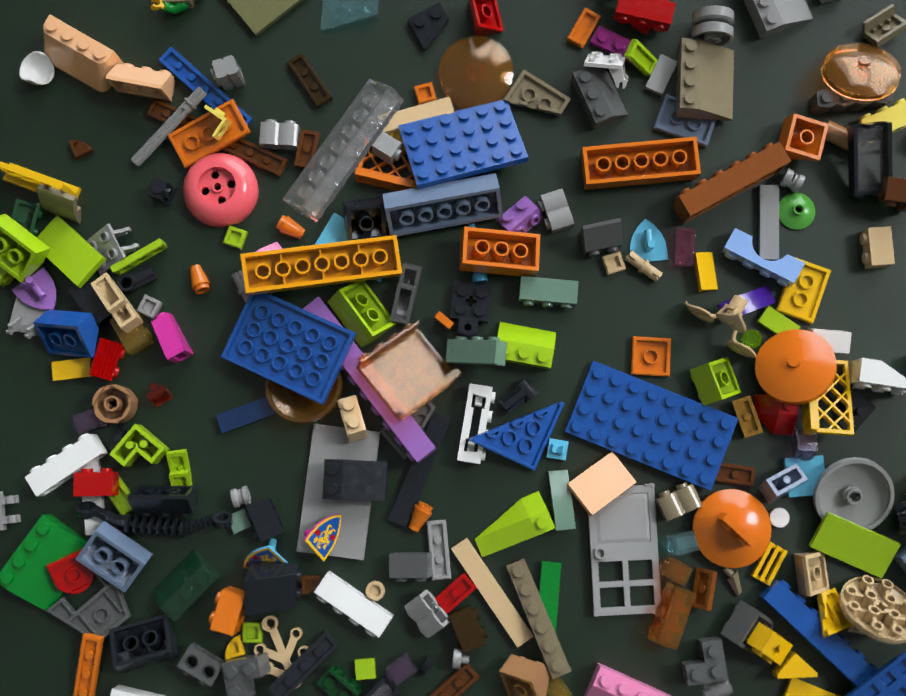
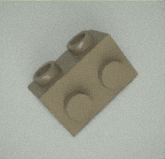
(883, 26)

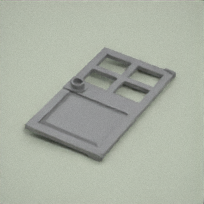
(624, 533)

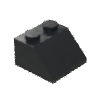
(364, 218)

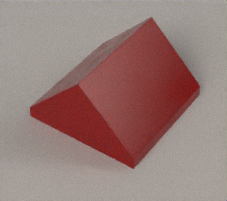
(485, 17)

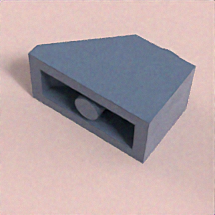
(782, 483)

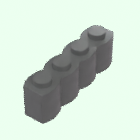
(828, 100)

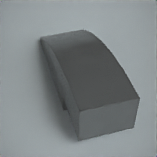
(406, 293)

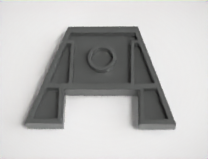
(97, 615)

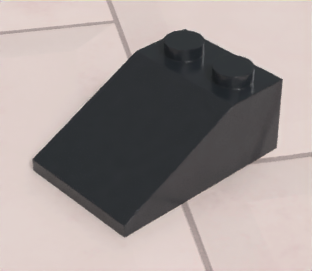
(355, 480)

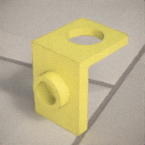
(224, 124)

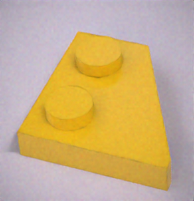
(831, 614)

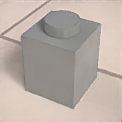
(387, 148)

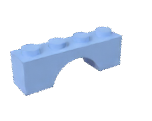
(783, 270)

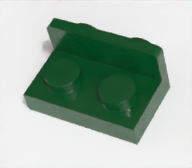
(336, 683)

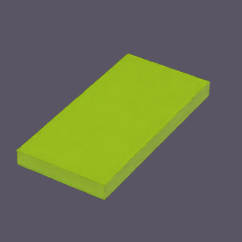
(70, 251)
(854, 544)

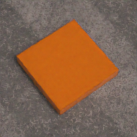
(650, 356)

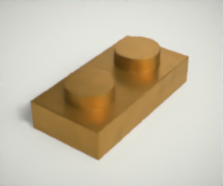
(748, 419)

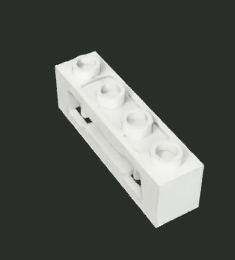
(480, 392)

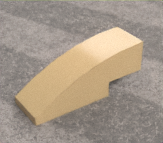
(116, 303)

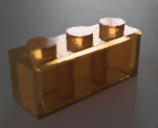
(671, 616)

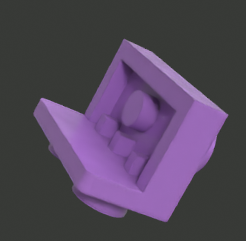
(521, 216)

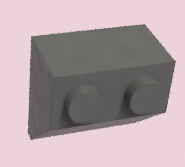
(601, 237)
(742, 624)

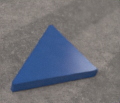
(522, 438)

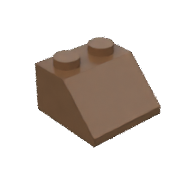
(524, 677)

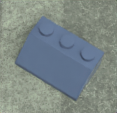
(114, 556)

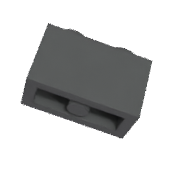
(410, 565)

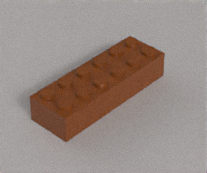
(731, 182)

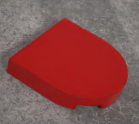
(70, 574)

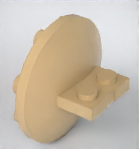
(875, 609)

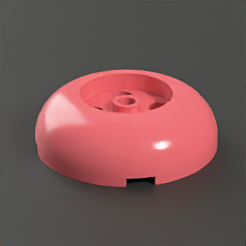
(239, 199)

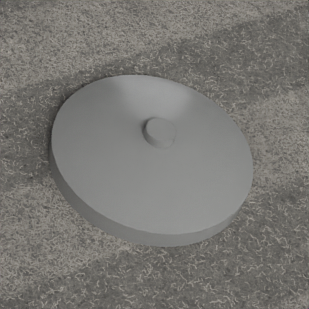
(855, 491)

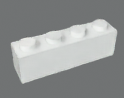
(62, 467)
(353, 603)

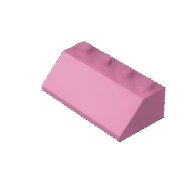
(613, 683)

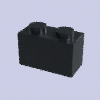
(265, 519)

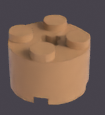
(105, 409)

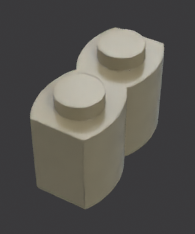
(678, 501)

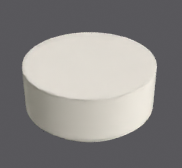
(779, 517)

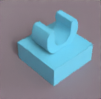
(557, 449)

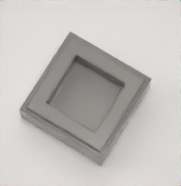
(149, 306)

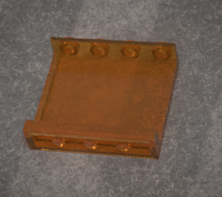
(406, 371)

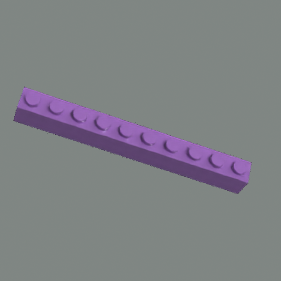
(407, 431)

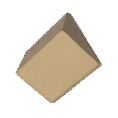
(811, 573)

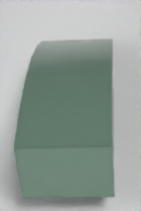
(561, 500)

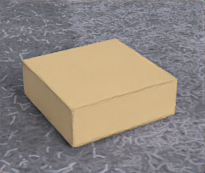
(613, 263)

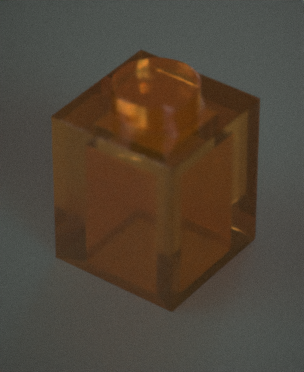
(675, 570)

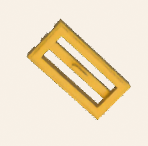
(768, 581)

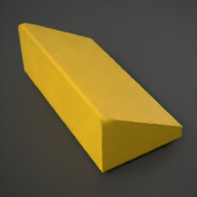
(705, 271)

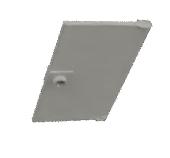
(333, 443)

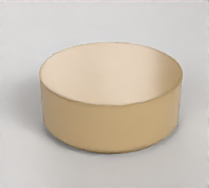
(375, 590)

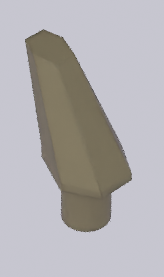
(733, 579)

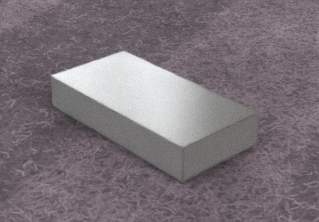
(661, 75)

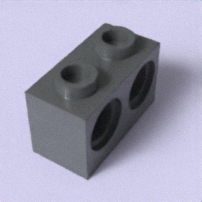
(204, 659)

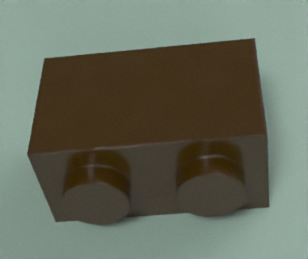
(467, 628)

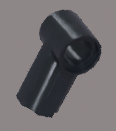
(139, 279)
(522, 393)

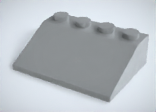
(777, 15)

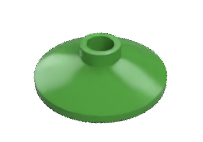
(788, 214)

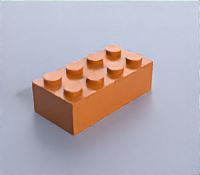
(499, 252)

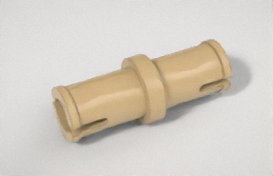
(643, 266)

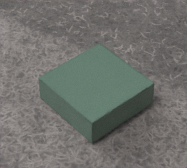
(240, 521)

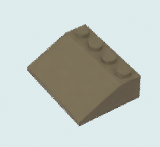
(704, 80)

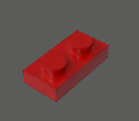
(455, 593)

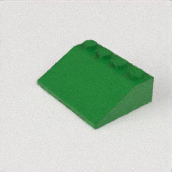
(27, 570)

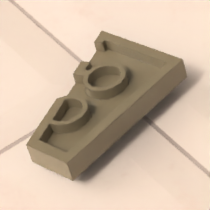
(536, 95)

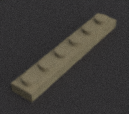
(538, 618)

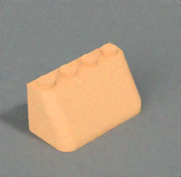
(78, 54)

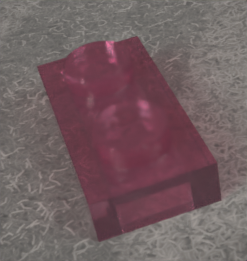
(684, 247)

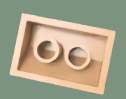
(142, 81)

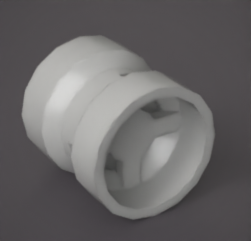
(792, 180)

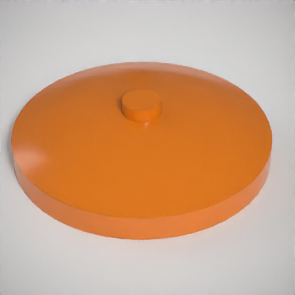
(795, 367)

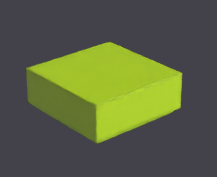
(235, 237)
(252, 632)
(365, 668)

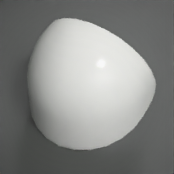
(37, 68)

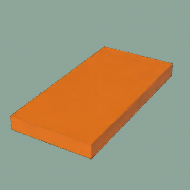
(196, 140)

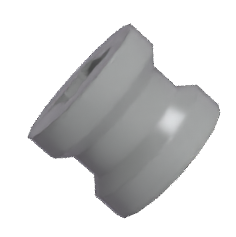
(240, 496)

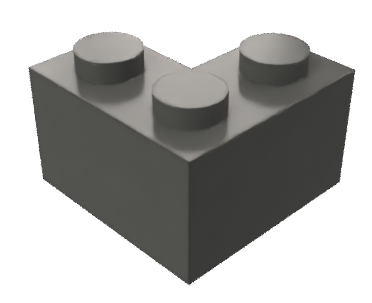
(710, 666)
(242, 670)

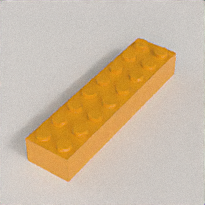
(321, 265)

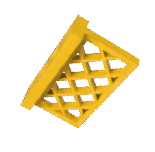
(32, 180)
(811, 410)

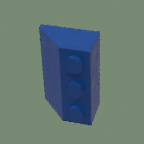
(68, 333)

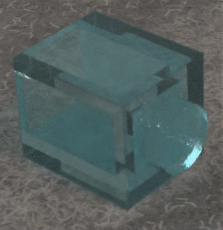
(682, 543)

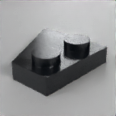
(428, 24)

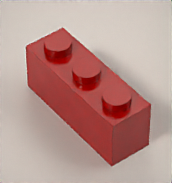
(645, 13)

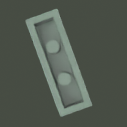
(548, 292)
(476, 351)

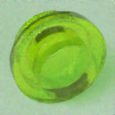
(752, 338)

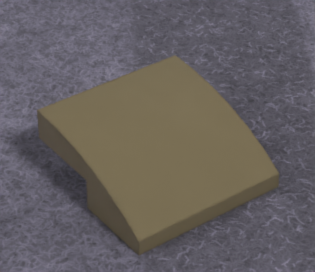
(59, 203)

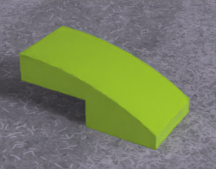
(179, 467)

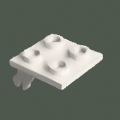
(614, 63)

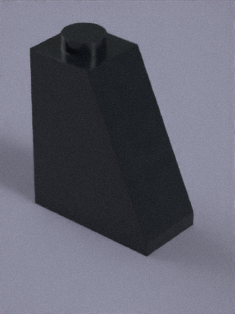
(91, 303)

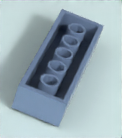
(443, 205)

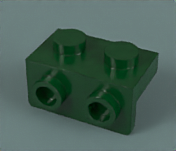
(27, 214)

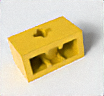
(768, 644)

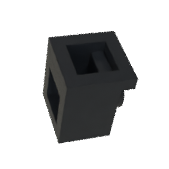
(161, 191)

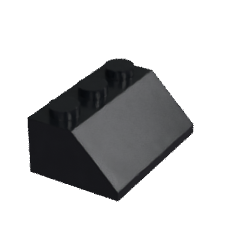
(163, 499)
(143, 643)

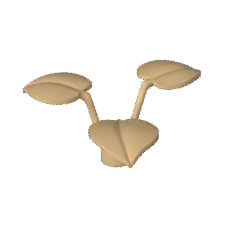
(732, 317)

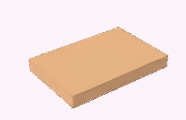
(601, 483)

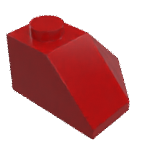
(776, 416)

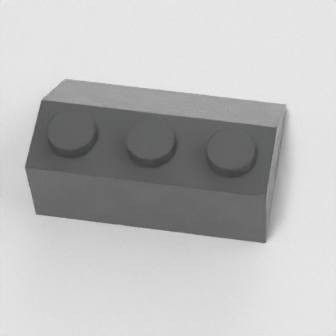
(598, 96)

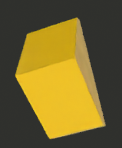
(793, 667)

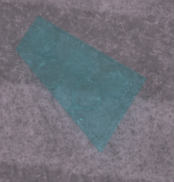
(343, 12)

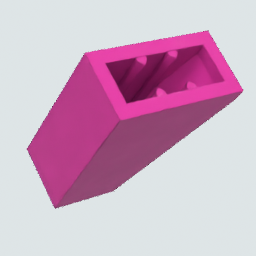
(171, 338)

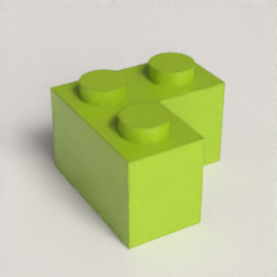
(139, 442)

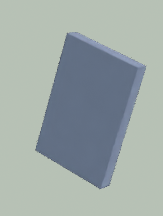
(682, 127)

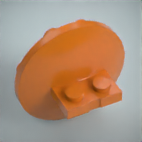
(732, 528)

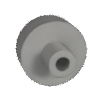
(458, 658)

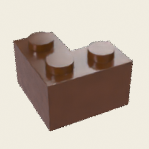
(893, 192)

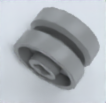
(713, 24)

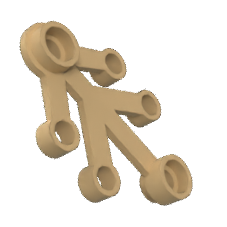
(282, 655)

